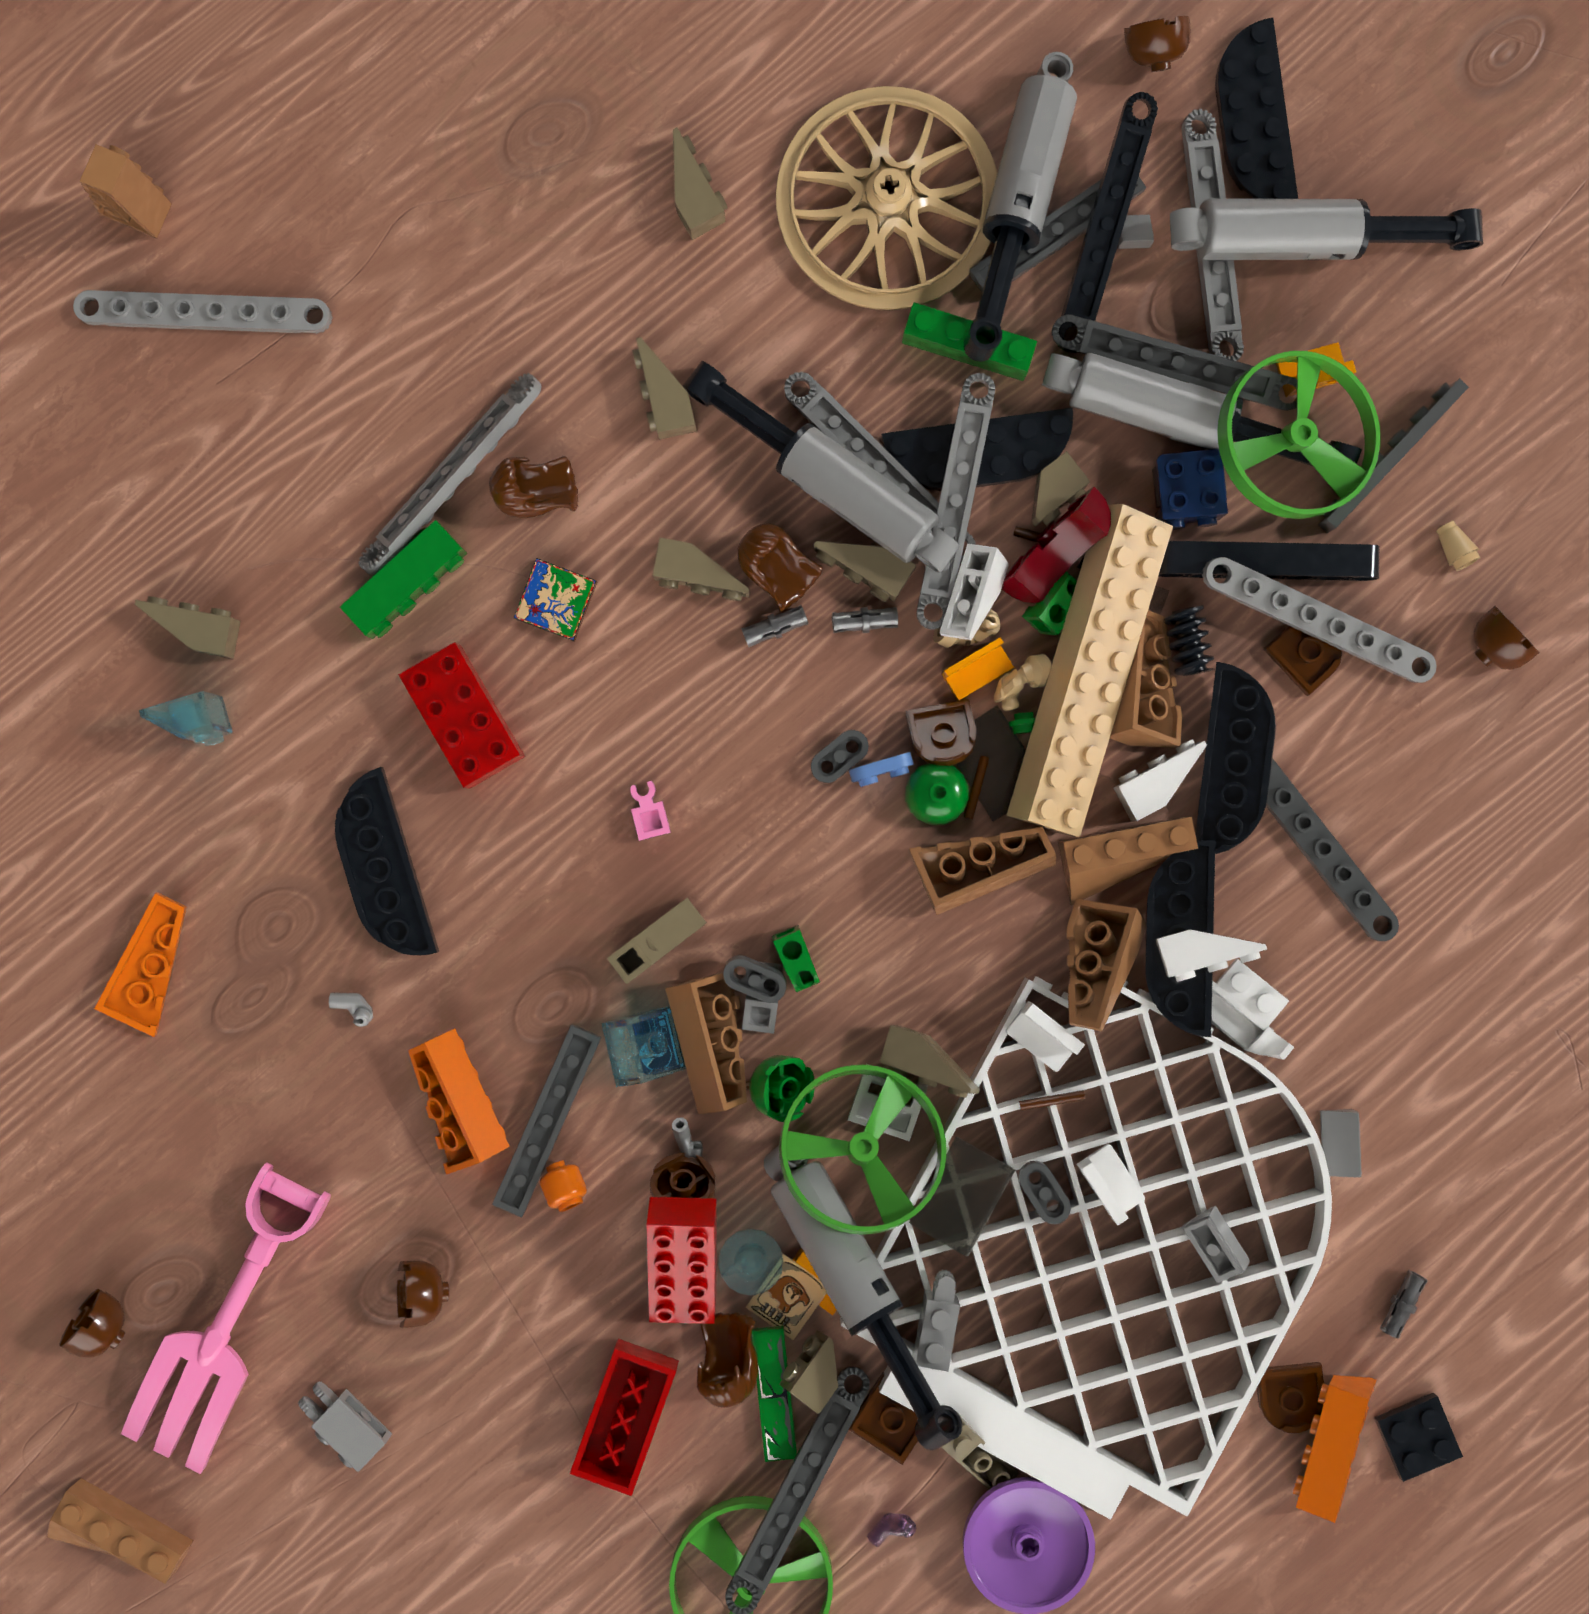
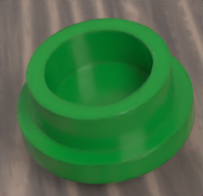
(1022, 723)

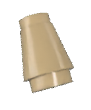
(1457, 546)

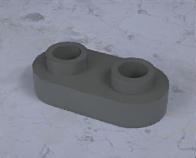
(839, 756)
(753, 980)
(1043, 1191)

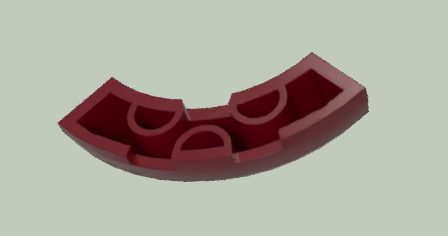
(1059, 548)

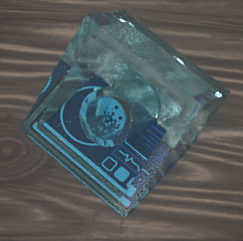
(192, 717)
(643, 1046)

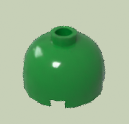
(936, 794)
(777, 1085)

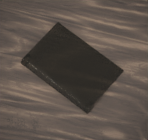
(1005, 756)
(964, 1197)

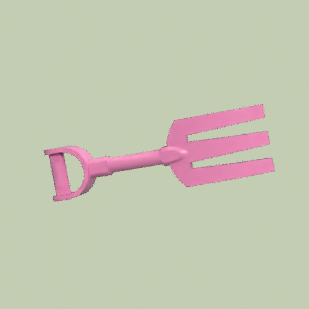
(209, 1350)

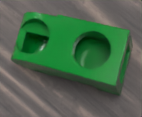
(1050, 614)
(796, 958)

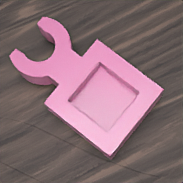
(650, 817)

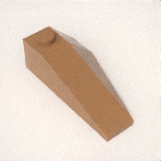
(1148, 705)
(1101, 954)

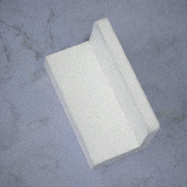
(1043, 1037)
(1111, 1182)

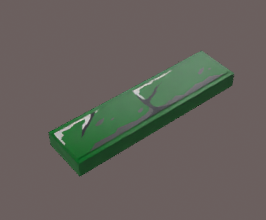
(773, 1399)

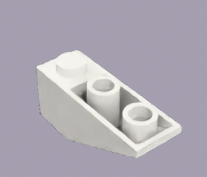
(1154, 787)
(1196, 949)

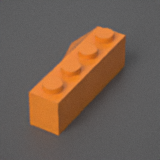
(457, 1102)
(1334, 1445)

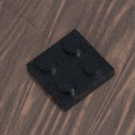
(1418, 1437)

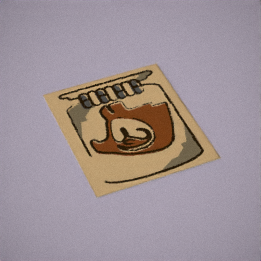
(790, 1299)

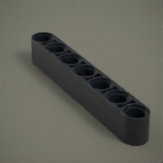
(1275, 560)

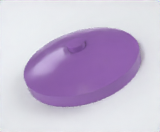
(1028, 1546)

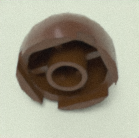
(1158, 42)
(1501, 642)
(683, 1177)
(420, 1293)
(95, 1327)

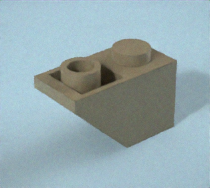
(1055, 486)
(814, 1373)

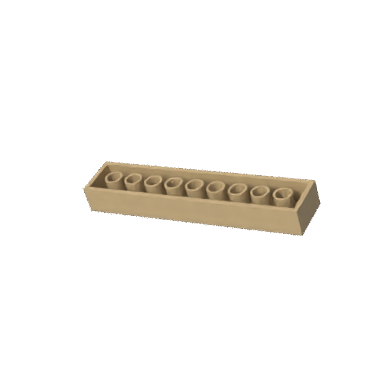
(1089, 673)

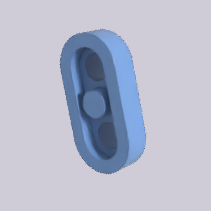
(894, 765)

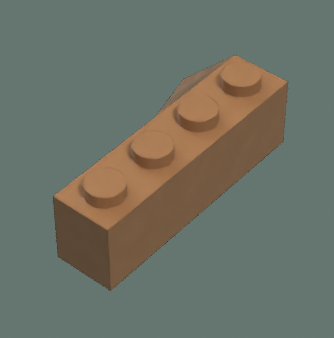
(124, 191)
(1114, 856)
(981, 865)
(710, 1041)
(109, 1525)

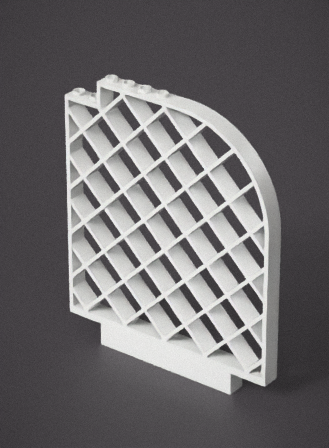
(1008, 1424)

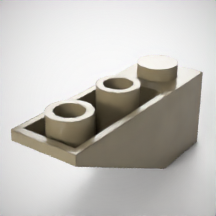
(694, 198)
(669, 400)
(868, 564)
(688, 566)
(201, 631)
(656, 940)
(921, 1055)
(980, 1463)

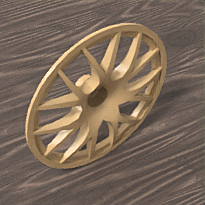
(878, 209)

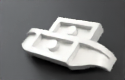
(1244, 1010)

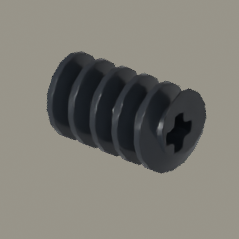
(1189, 641)

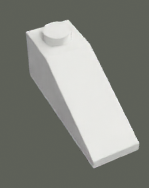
(974, 591)

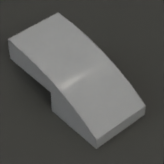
(758, 1014)

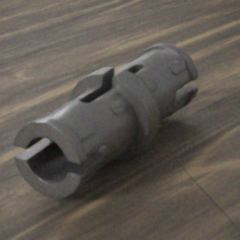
(865, 620)
(775, 626)
(1403, 1304)

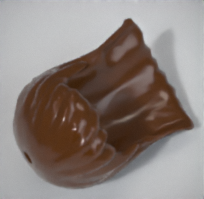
(533, 489)
(776, 564)
(729, 1361)

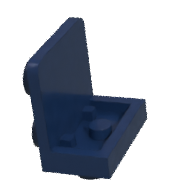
(1191, 488)

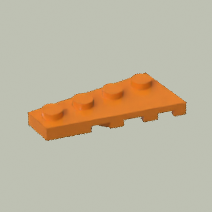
(144, 970)

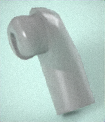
(356, 1005)
(684, 1140)

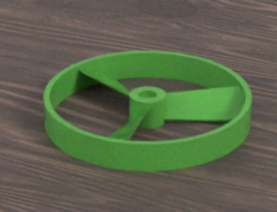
(1301, 435)
(863, 1149)
(715, 1543)

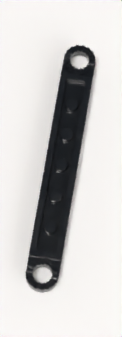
(1109, 212)

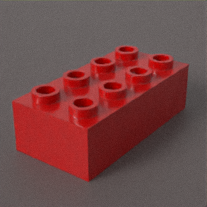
(461, 715)
(682, 1259)
(624, 1417)

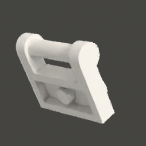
(865, 1101)

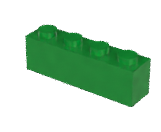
(945, 336)
(404, 580)

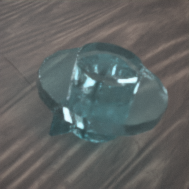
(750, 1262)

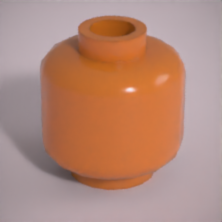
(563, 1186)

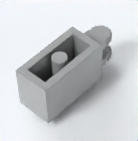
(937, 1324)
(345, 1426)

